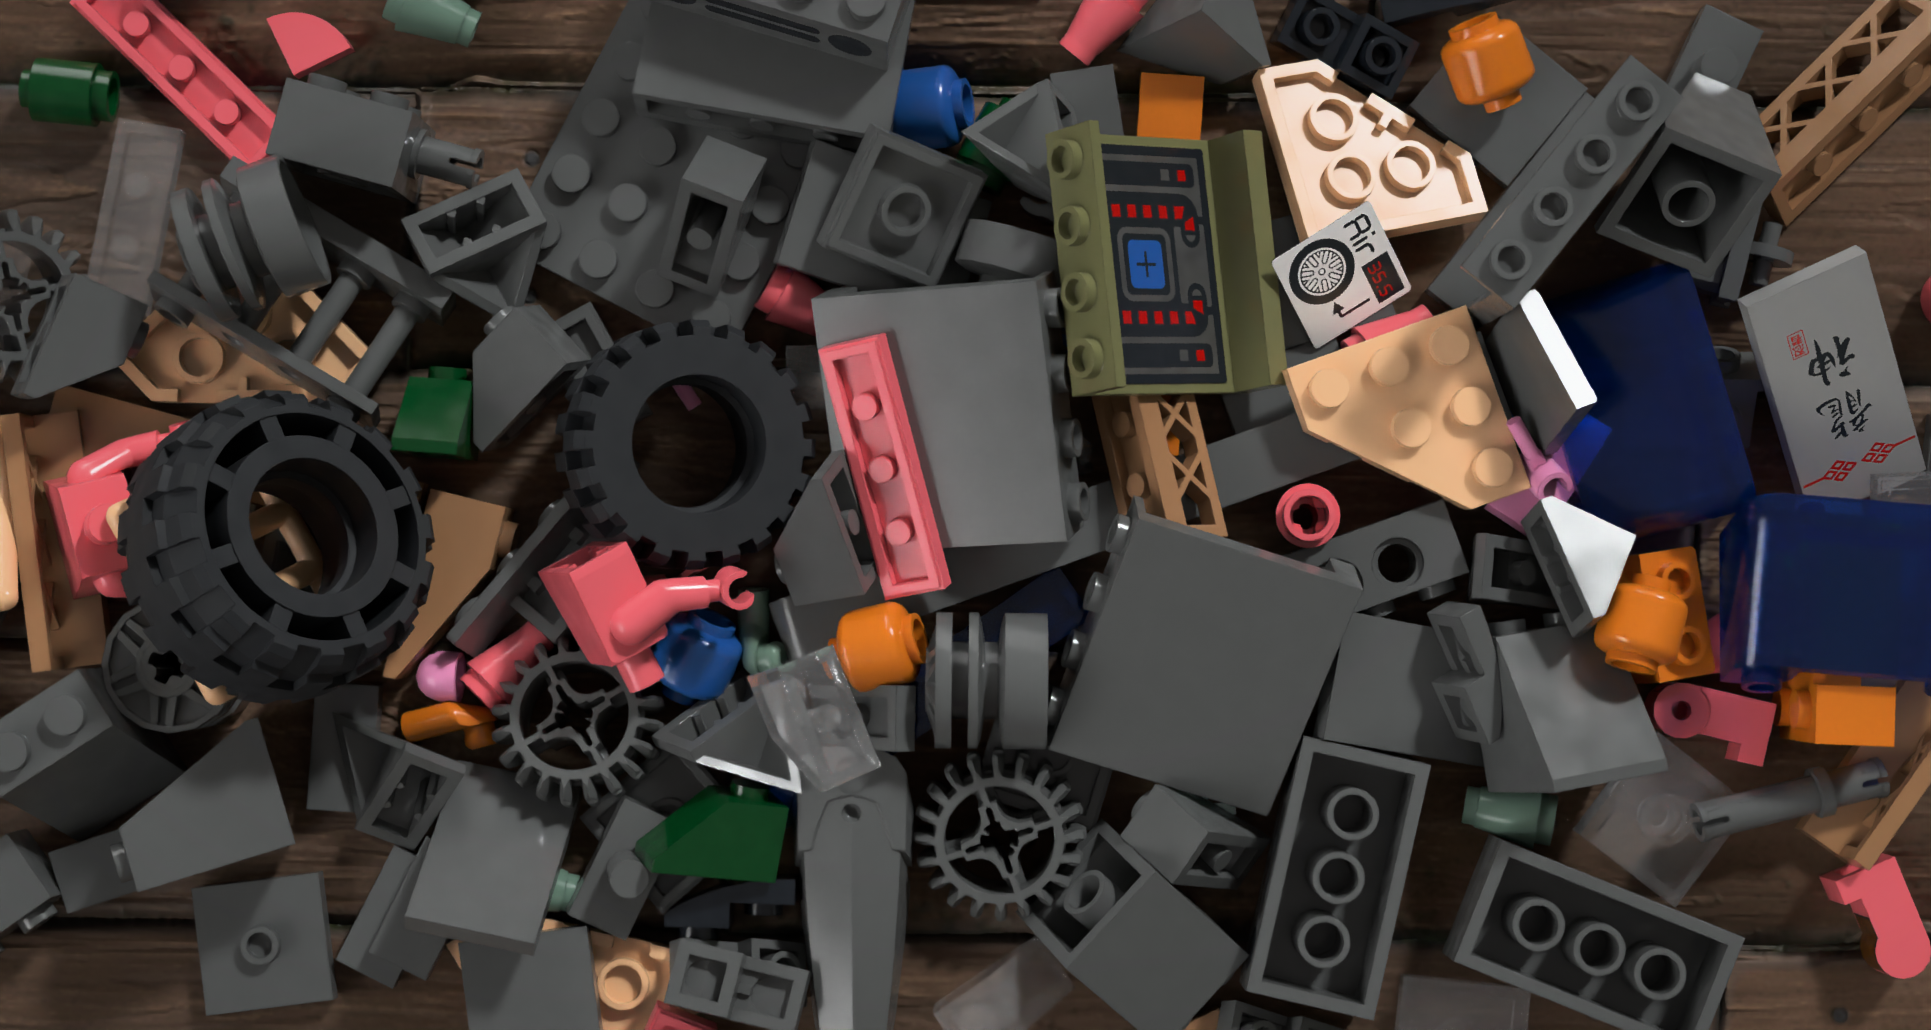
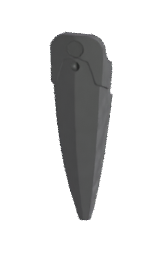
(855, 893)

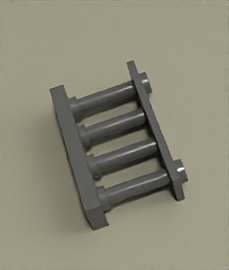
(360, 265)

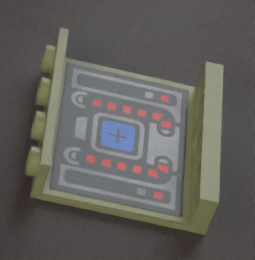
(1165, 263)

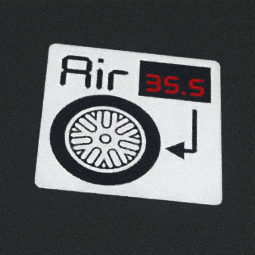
(1341, 274)

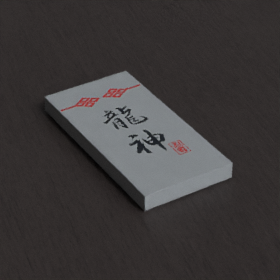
(1832, 377)

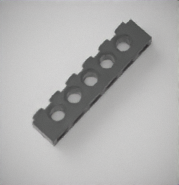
(1424, 536)

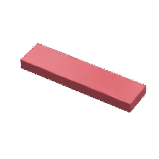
(185, 73)
(885, 466)

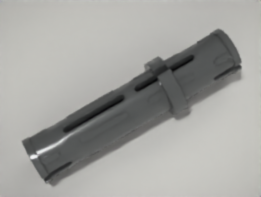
(1815, 793)

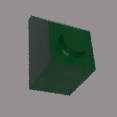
(437, 416)
(720, 835)

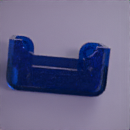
(1663, 432)
(1825, 590)

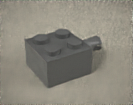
(364, 142)

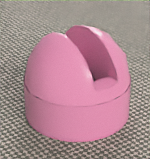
(440, 675)

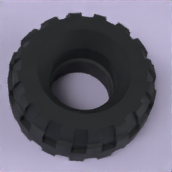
(215, 594)

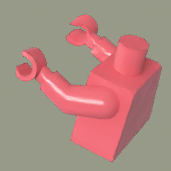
(80, 508)
(621, 612)

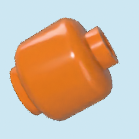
(1487, 62)
(1642, 625)
(880, 646)

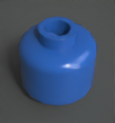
(933, 106)
(698, 656)

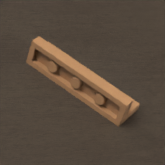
(1855, 105)
(1140, 460)
(59, 629)
(1865, 828)

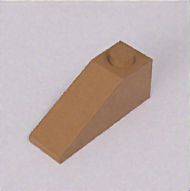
(465, 557)

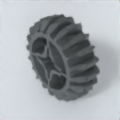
(15, 311)
(553, 734)
(972, 846)

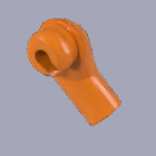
(450, 717)

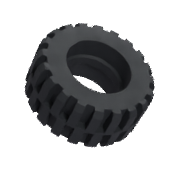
(765, 431)

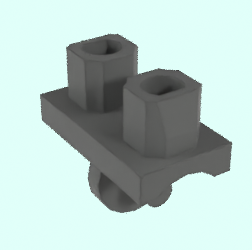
(1728, 278)

